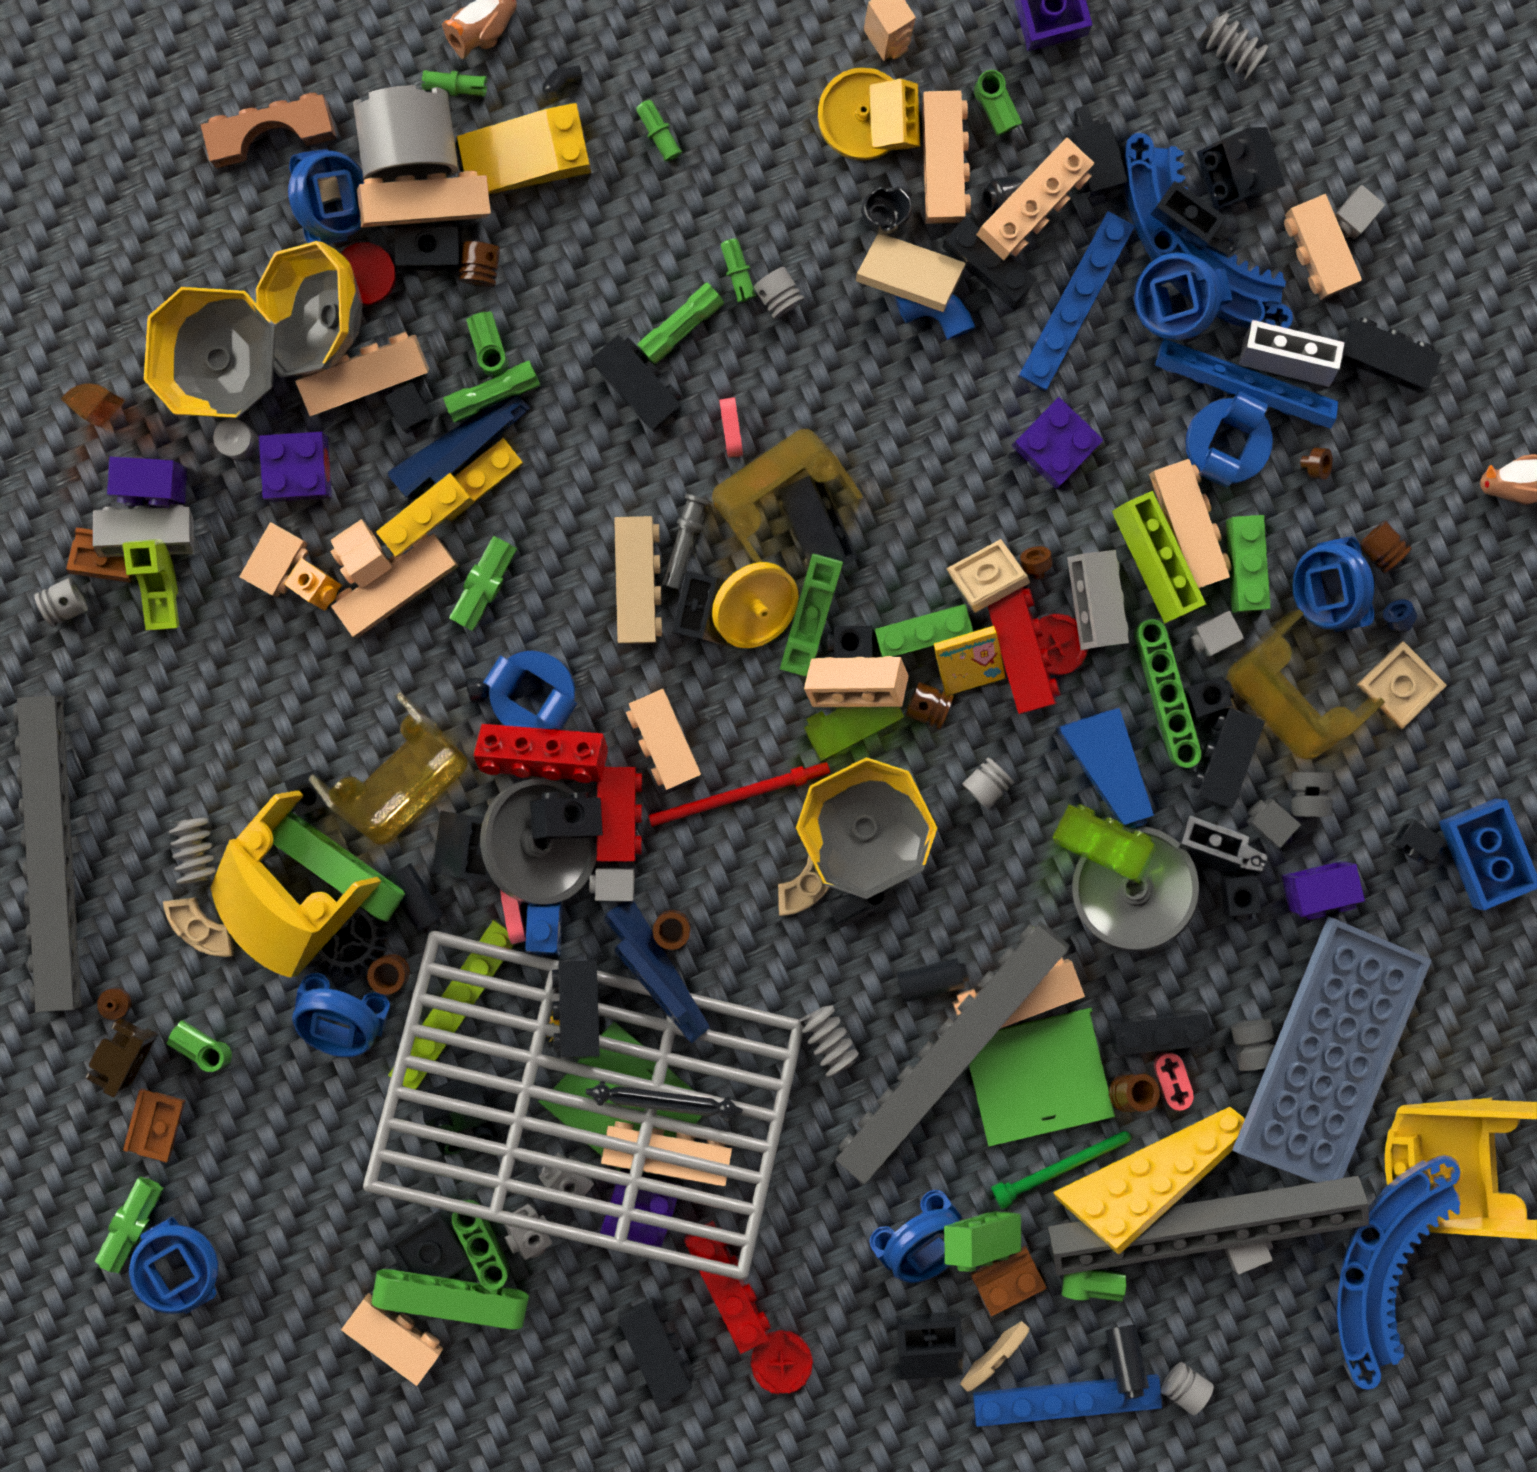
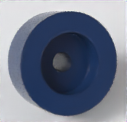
(1400, 615)

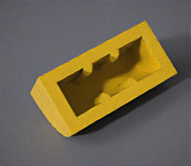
(895, 115)

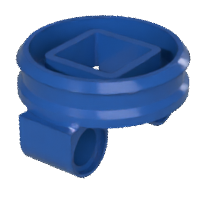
(305, 196)
(1207, 287)
(1242, 413)
(1355, 580)
(507, 675)
(318, 1001)
(915, 1235)
(197, 1253)

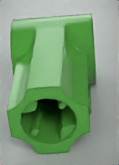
(997, 105)
(487, 342)
(197, 1045)
(1094, 1284)

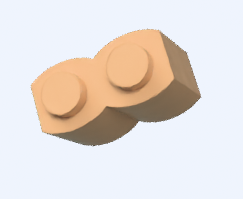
(359, 554)

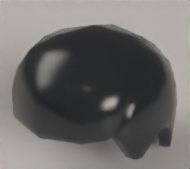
(886, 210)

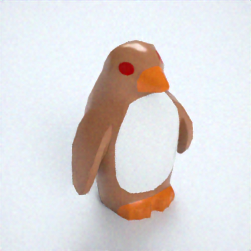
(478, 25)
(1514, 481)

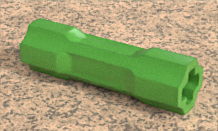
(678, 325)
(471, 400)

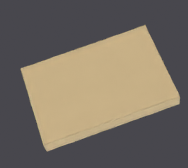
(910, 272)

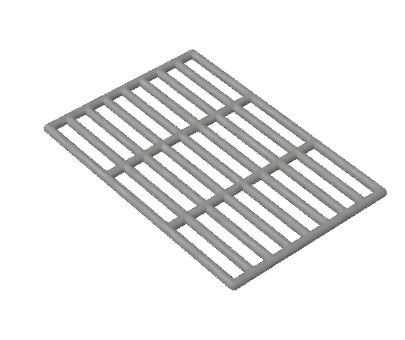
(527, 1090)

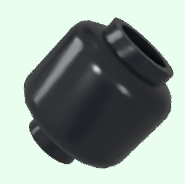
(999, 191)

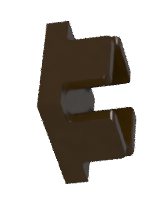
(119, 1060)

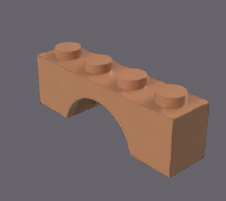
(230, 138)

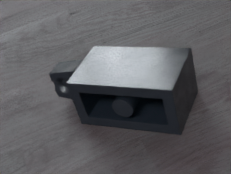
(1100, 146)
(1194, 220)
(1219, 848)

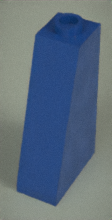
(1108, 760)

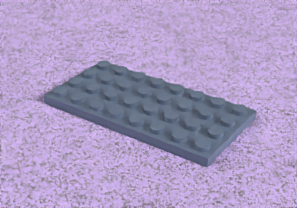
(1332, 1053)

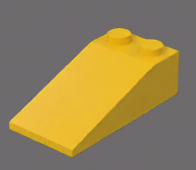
(527, 149)

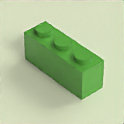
(1248, 562)
(922, 631)
(982, 1240)

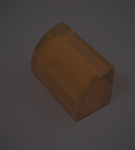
(93, 403)

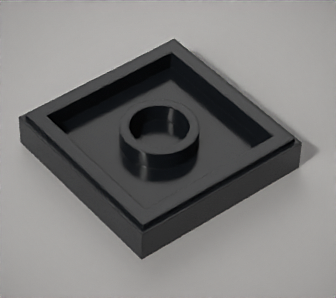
(430, 1248)

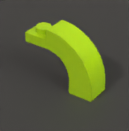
(156, 579)

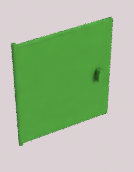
(618, 1063)
(1040, 1074)

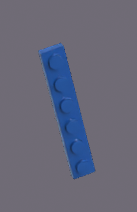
(1076, 301)
(1234, 378)
(1060, 1401)

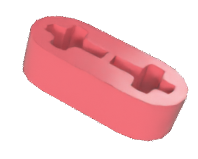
(731, 427)
(514, 918)
(1166, 1083)

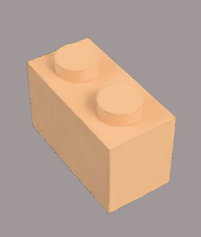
(274, 560)

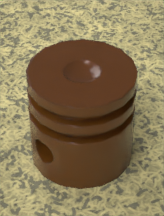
(479, 263)
(1384, 546)
(935, 709)
(671, 929)
(388, 974)
(1134, 1093)

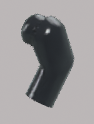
(558, 79)

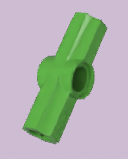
(483, 583)
(128, 1225)

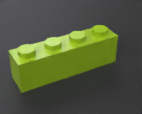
(1158, 557)

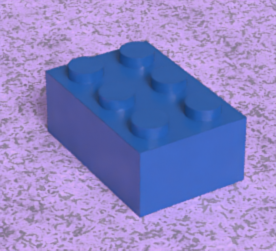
(1489, 854)

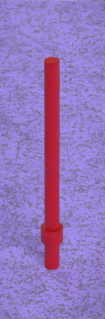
(797, 776)

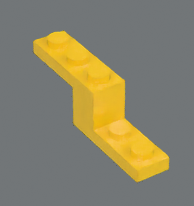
(449, 497)

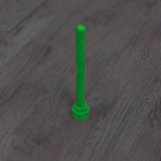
(1007, 1192)

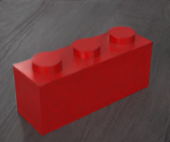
(619, 814)

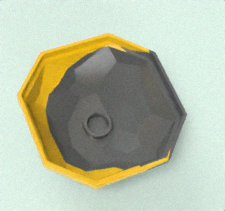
(313, 304)
(209, 352)
(866, 828)

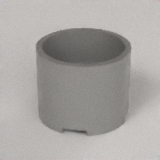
(405, 133)

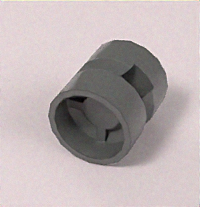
(1312, 805)
(1254, 1043)

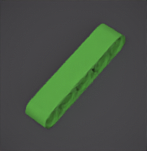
(1156, 681)
(334, 864)
(449, 1299)

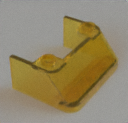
(738, 492)
(1285, 711)
(402, 784)

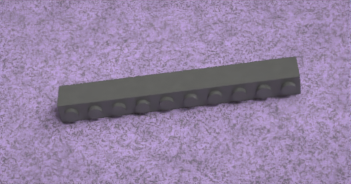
(48, 853)
(952, 1052)
(1219, 1225)

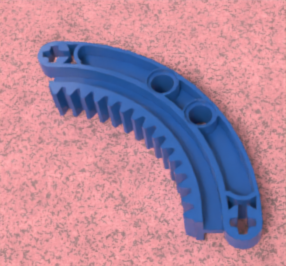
(1146, 186)
(1368, 1304)

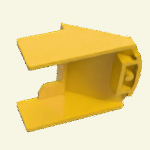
(261, 911)
(1468, 1135)

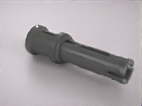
(689, 526)

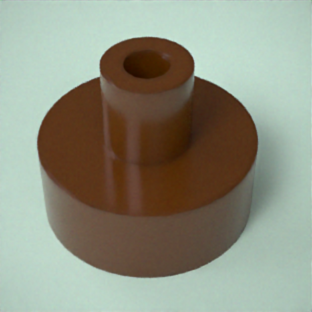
(1318, 463)
(1036, 561)
(121, 1003)

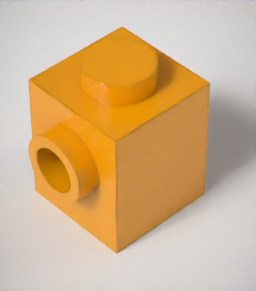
(313, 584)

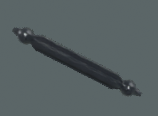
(663, 1101)

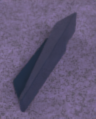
(458, 447)
(654, 969)

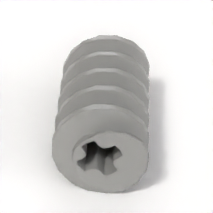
(1233, 44)
(192, 850)
(829, 1040)

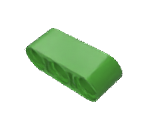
(482, 1259)

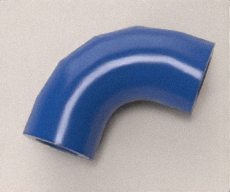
(954, 320)

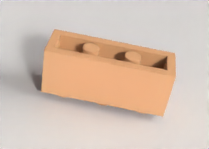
(889, 27)
(1322, 247)
(856, 682)
(663, 739)
(393, 1339)

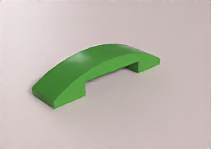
(811, 614)

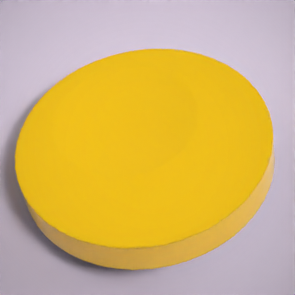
(846, 113)
(755, 605)

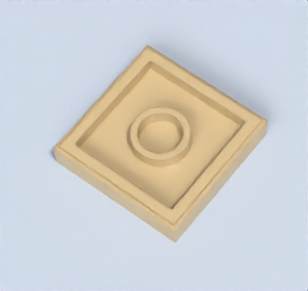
(988, 575)
(1402, 683)

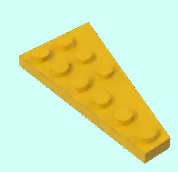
(1140, 1188)

